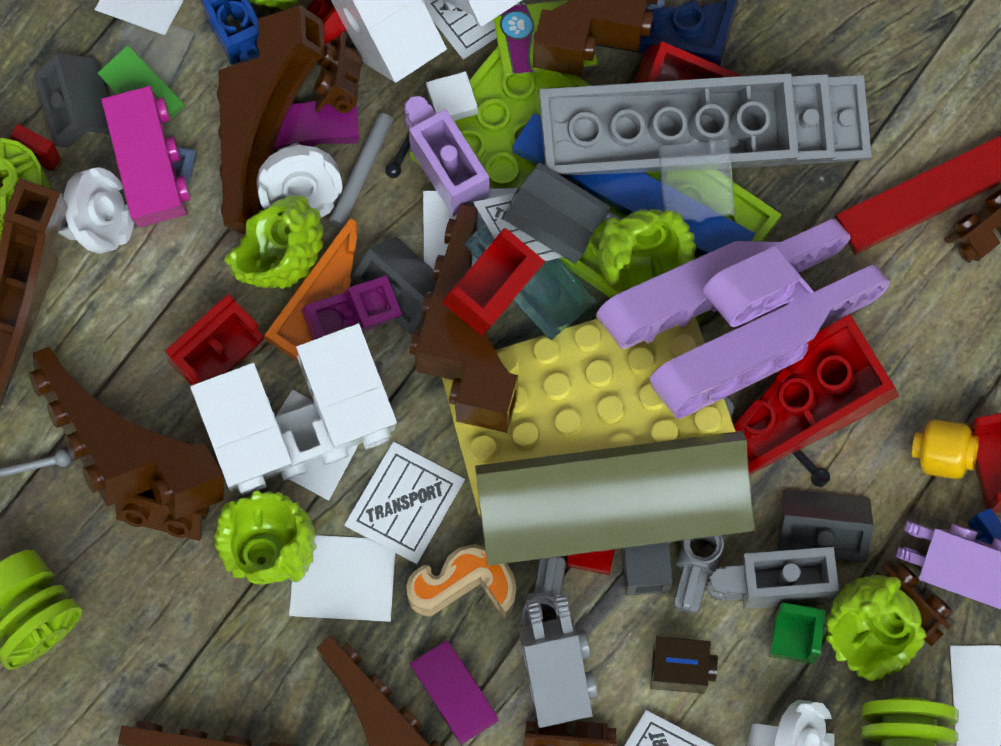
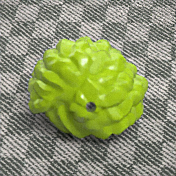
(278, 245)
(643, 247)
(265, 538)
(875, 627)

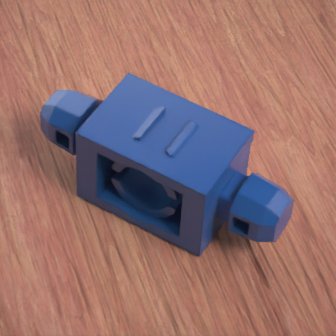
(236, 46)

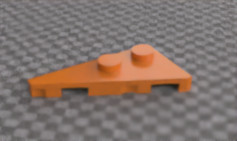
(327, 279)

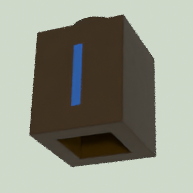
(682, 665)

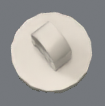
(300, 172)
(96, 211)
(800, 726)

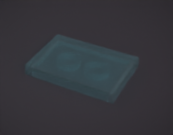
(551, 296)

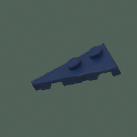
(692, 29)

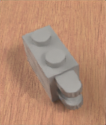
(778, 578)
(555, 665)

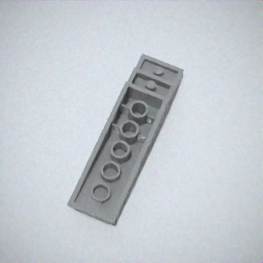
(763, 117)

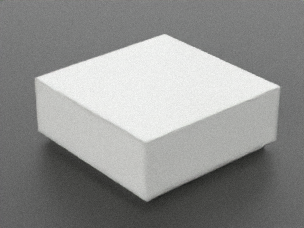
(454, 95)

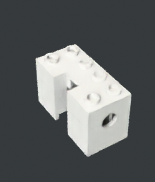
(400, 34)
(346, 411)

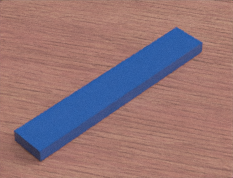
(633, 192)

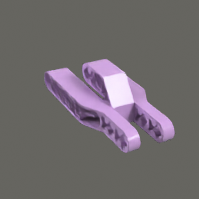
(740, 285)

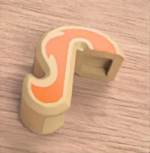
(460, 574)

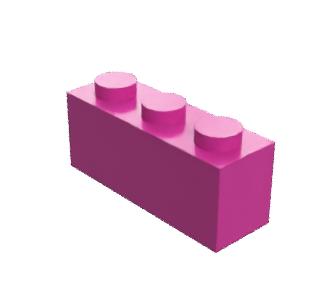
(146, 156)

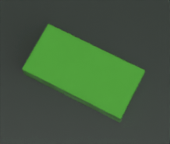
(130, 72)

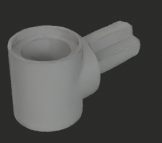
(695, 573)
(548, 582)

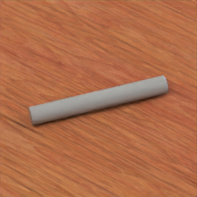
(361, 170)

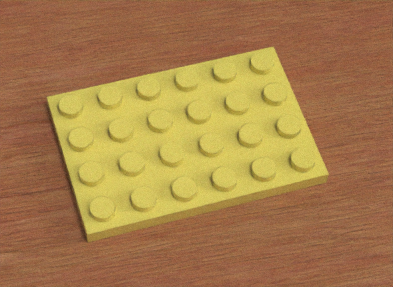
(587, 397)

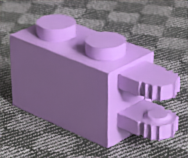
(445, 155)
(957, 562)

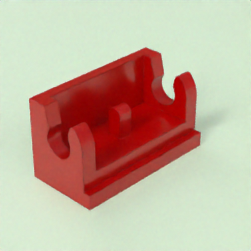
(215, 343)

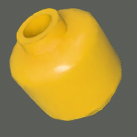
(946, 449)

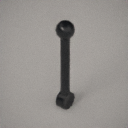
(393, 169)
(819, 476)

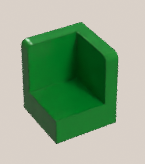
(797, 633)

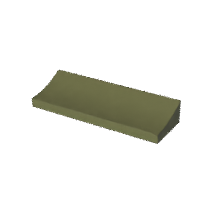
(614, 498)

